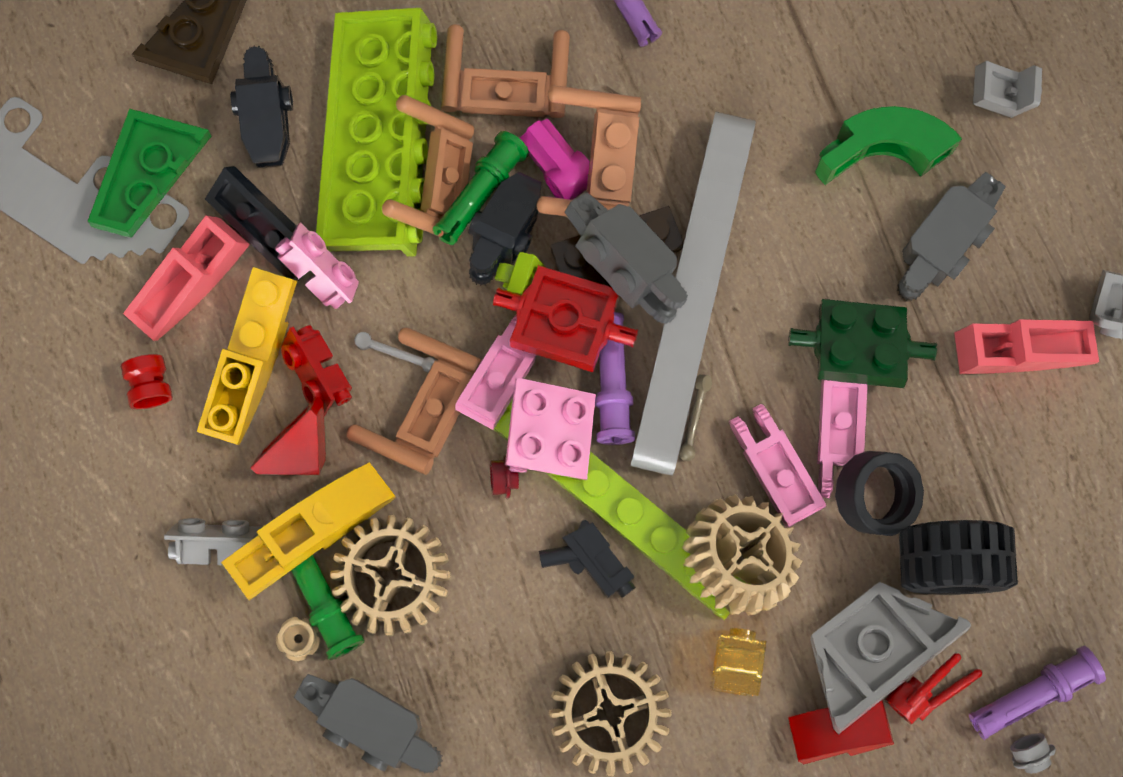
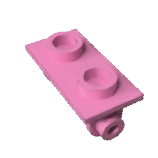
(307, 251)

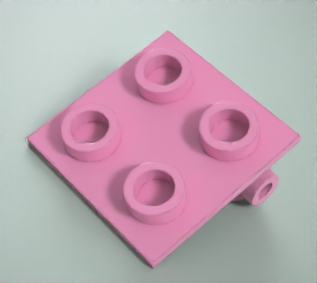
(550, 429)

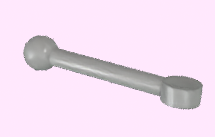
(364, 342)

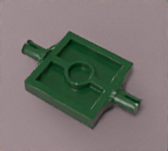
(862, 343)

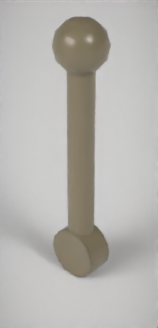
(703, 385)

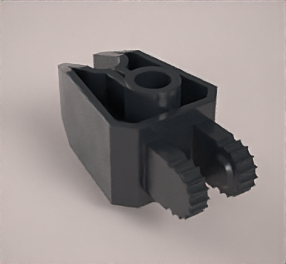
(262, 109)
(503, 226)

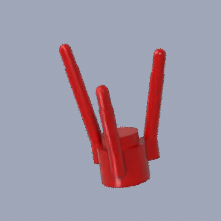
(912, 697)

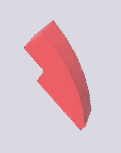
(186, 277)
(1025, 346)

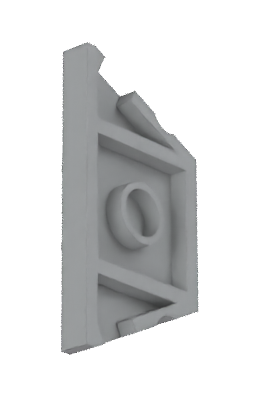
(877, 648)

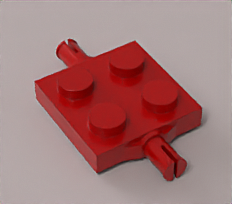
(565, 318)

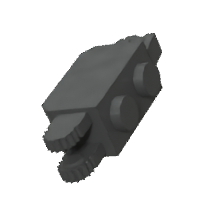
(947, 234)
(628, 256)
(369, 721)

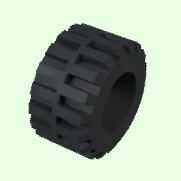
(958, 557)

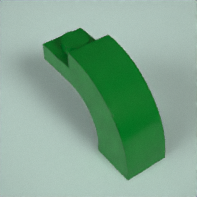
(890, 131)

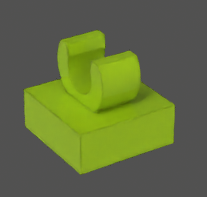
(520, 276)

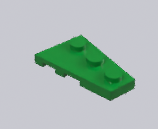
(143, 169)

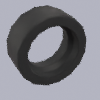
(907, 497)

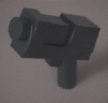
(592, 552)

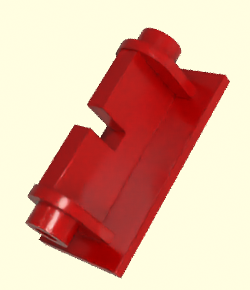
(304, 353)

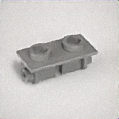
(196, 540)

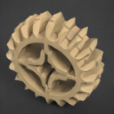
(766, 562)
(384, 596)
(646, 701)

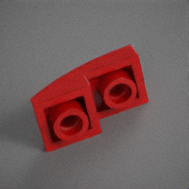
(818, 740)

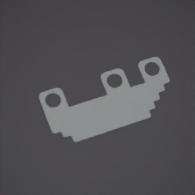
(59, 207)

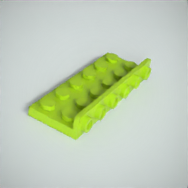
(368, 143)

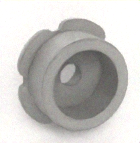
(1032, 753)

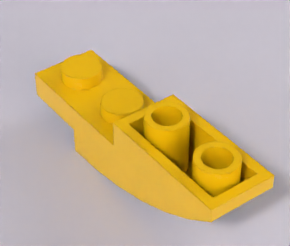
(250, 357)
(307, 528)

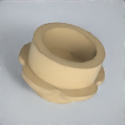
(286, 639)

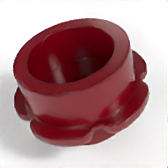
(502, 478)

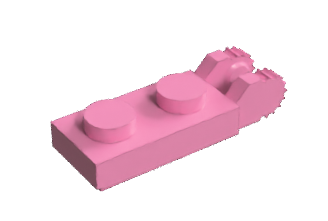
(494, 380)
(840, 428)
(779, 469)

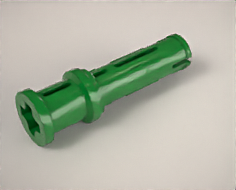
(488, 176)
(326, 610)

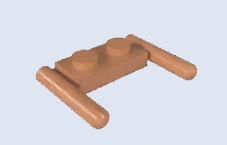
(502, 90)
(611, 147)
(445, 168)
(433, 409)

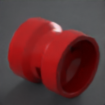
(146, 381)

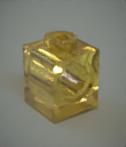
(738, 663)

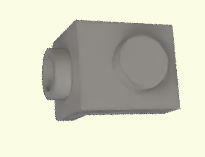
(1007, 90)
(1108, 305)

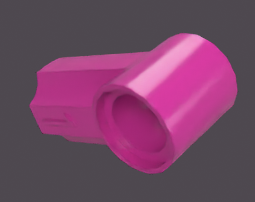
(562, 167)

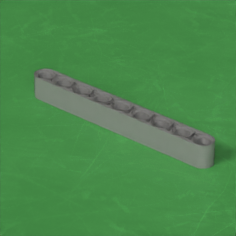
(699, 275)

